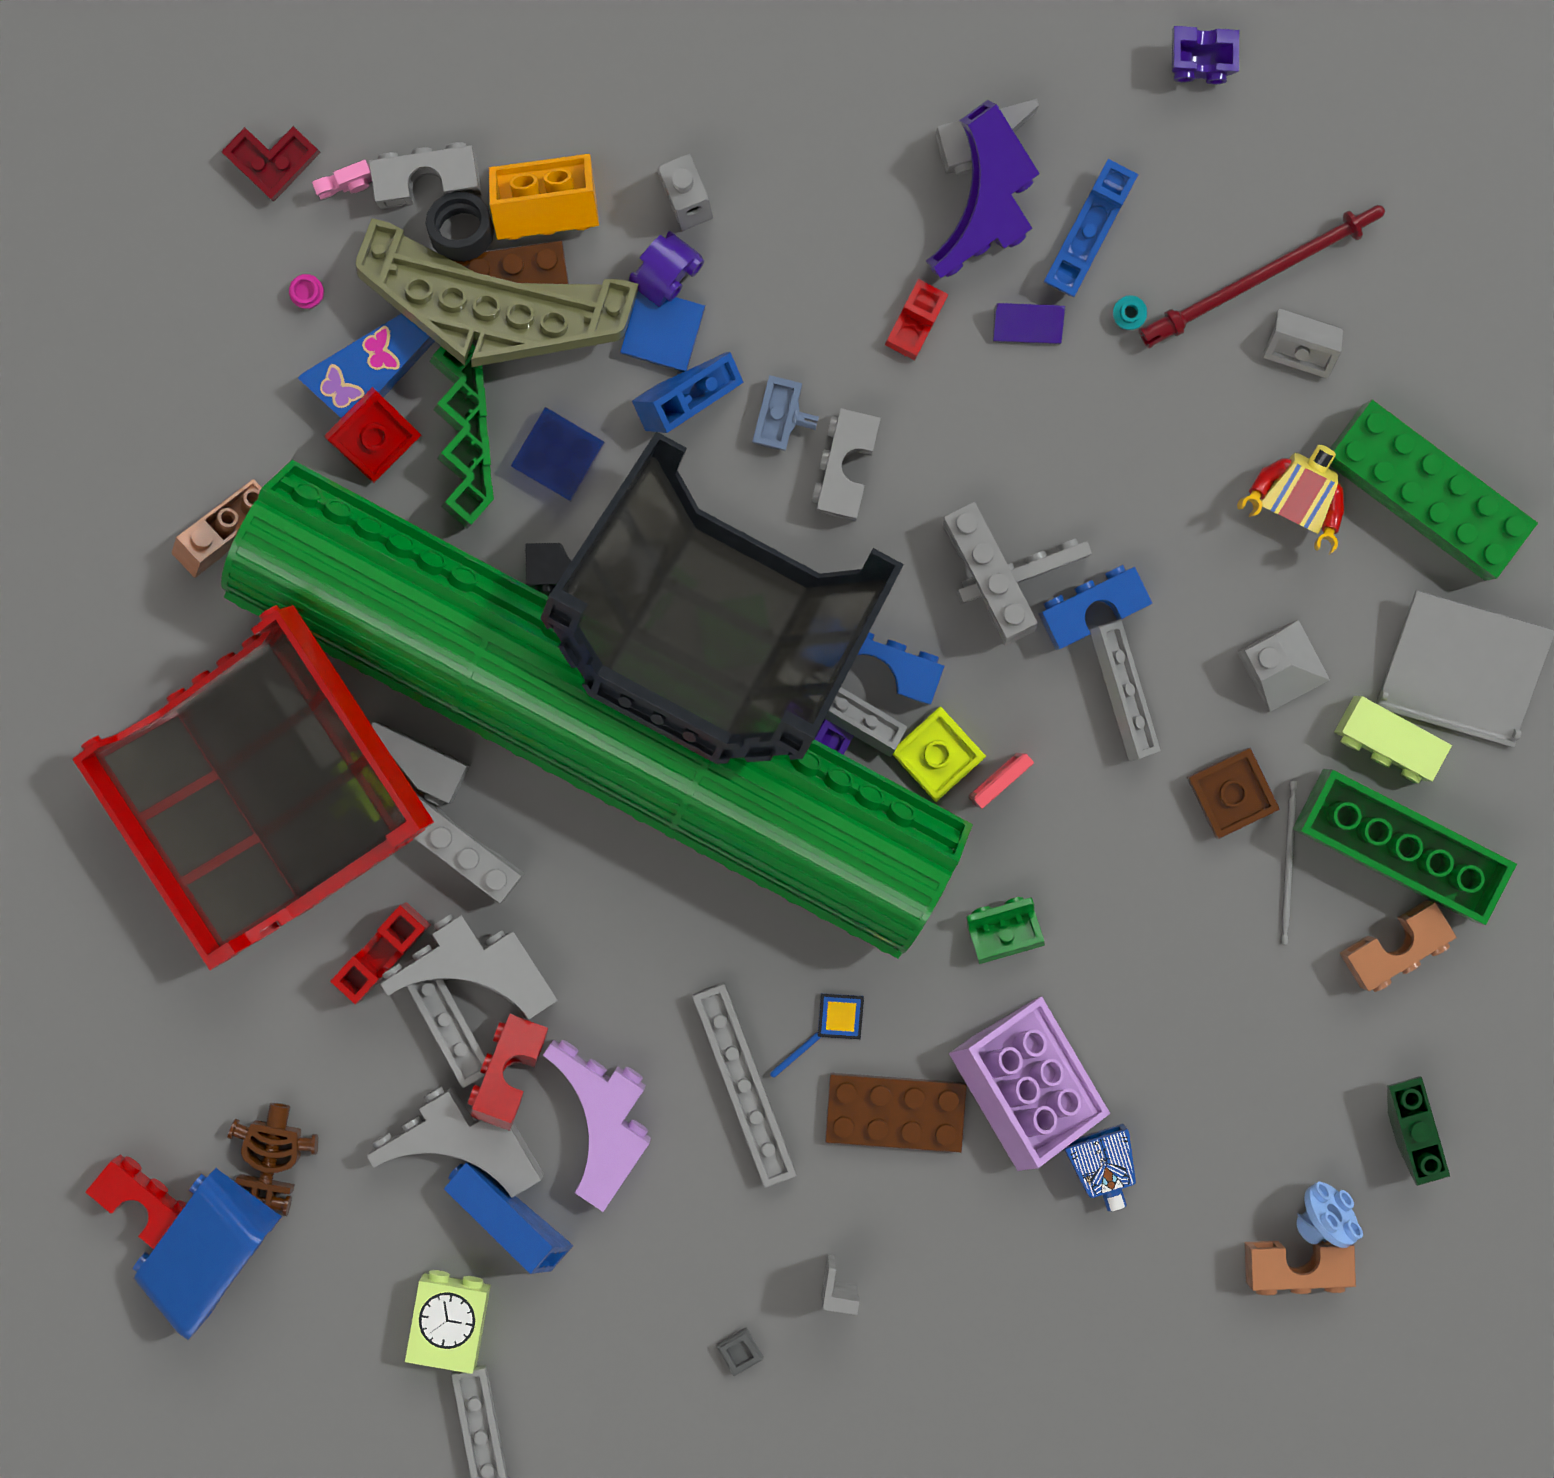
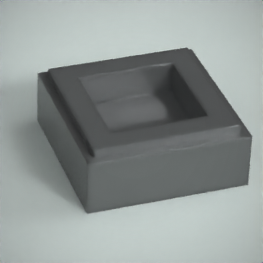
(740, 1351)

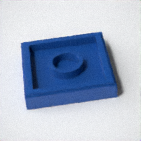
(663, 333)

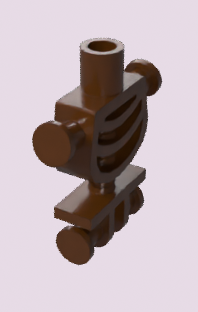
(272, 1134)

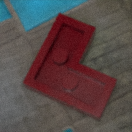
(272, 169)

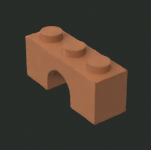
(1425, 934)
(1327, 1269)

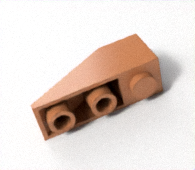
(215, 532)

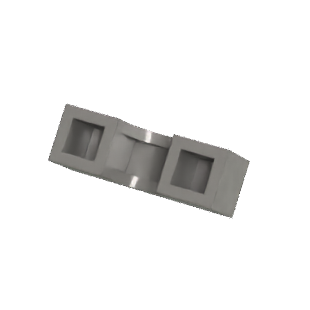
(395, 175)
(851, 434)

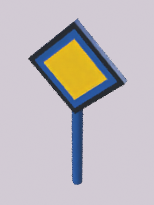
(838, 1018)

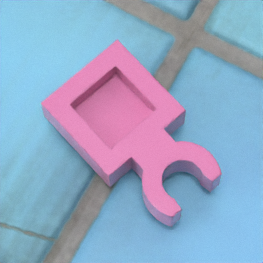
(350, 178)

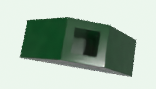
(1416, 1131)

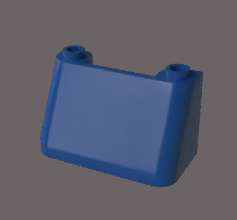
(203, 1251)

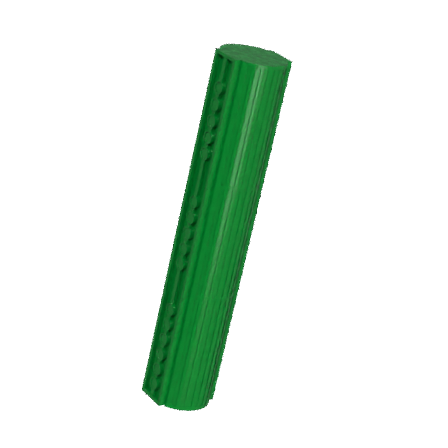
(482, 657)

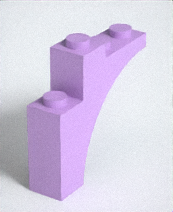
(606, 1103)

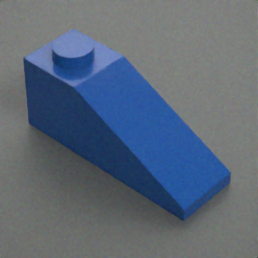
(687, 393)

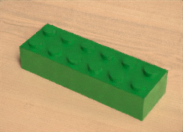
(1430, 491)
(1404, 846)

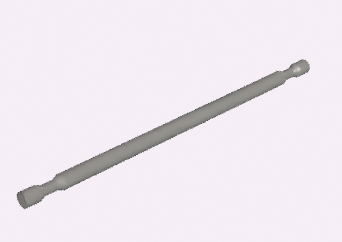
(1289, 862)

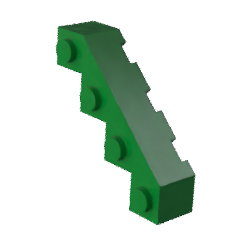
(470, 449)

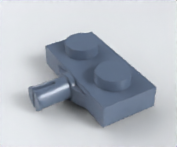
(780, 414)

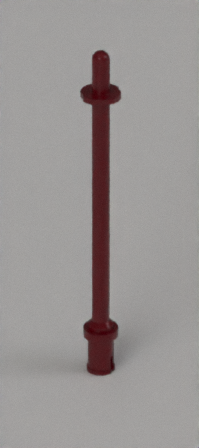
(1175, 321)

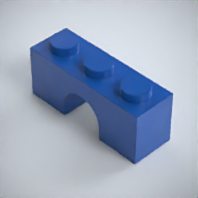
(1121, 592)

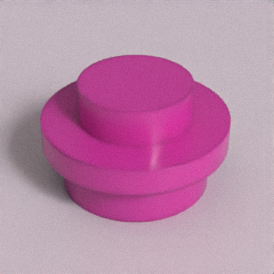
(306, 291)

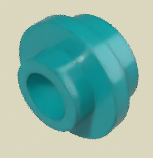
(1119, 312)

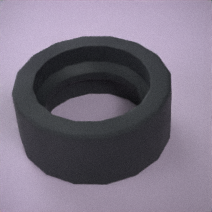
(455, 204)

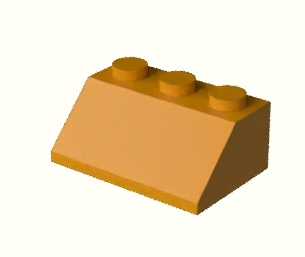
(543, 197)

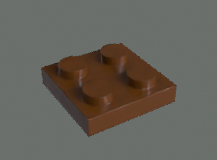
(1233, 793)

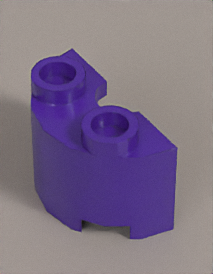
(1204, 54)
(663, 268)

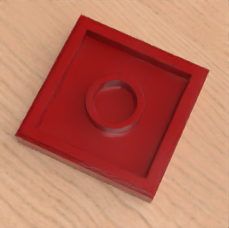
(372, 435)

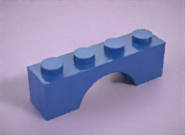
(914, 675)

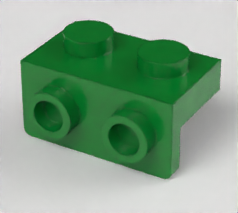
(1004, 929)

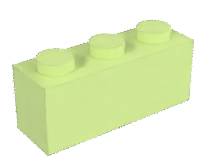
(1392, 740)

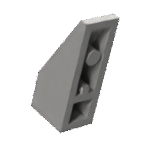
(954, 142)
(425, 766)

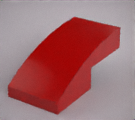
(916, 319)

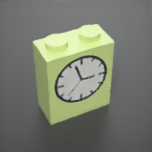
(448, 1322)

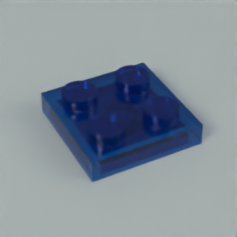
(557, 454)

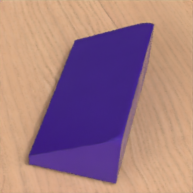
(1028, 323)

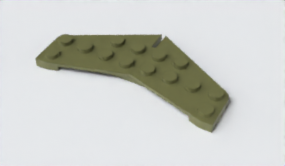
(503, 315)

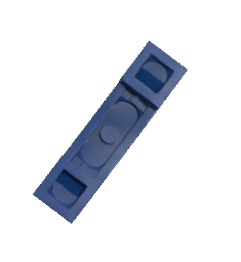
(1090, 228)

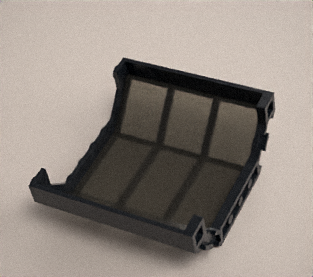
(706, 623)

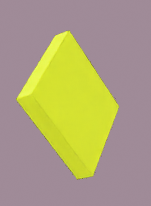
(938, 754)

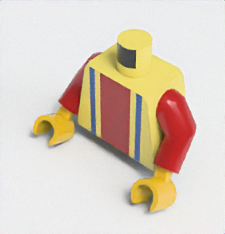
(1301, 492)

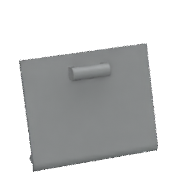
(1465, 668)

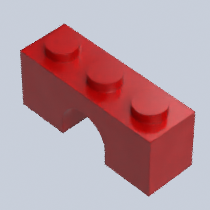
(380, 953)
(517, 1043)
(124, 1182)

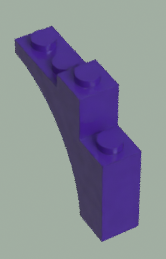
(991, 212)

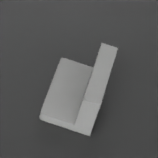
(1304, 343)
(837, 1295)

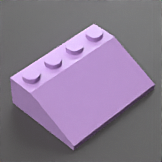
(1030, 1085)

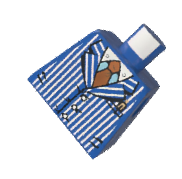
(1104, 1164)

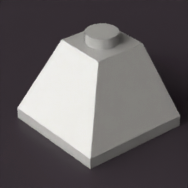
(1283, 666)

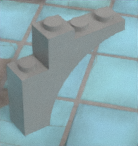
(459, 956)
(452, 1132)

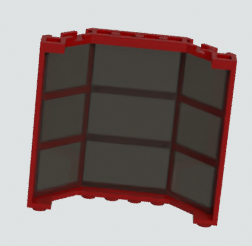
(254, 790)

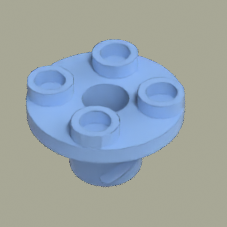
(1328, 1217)

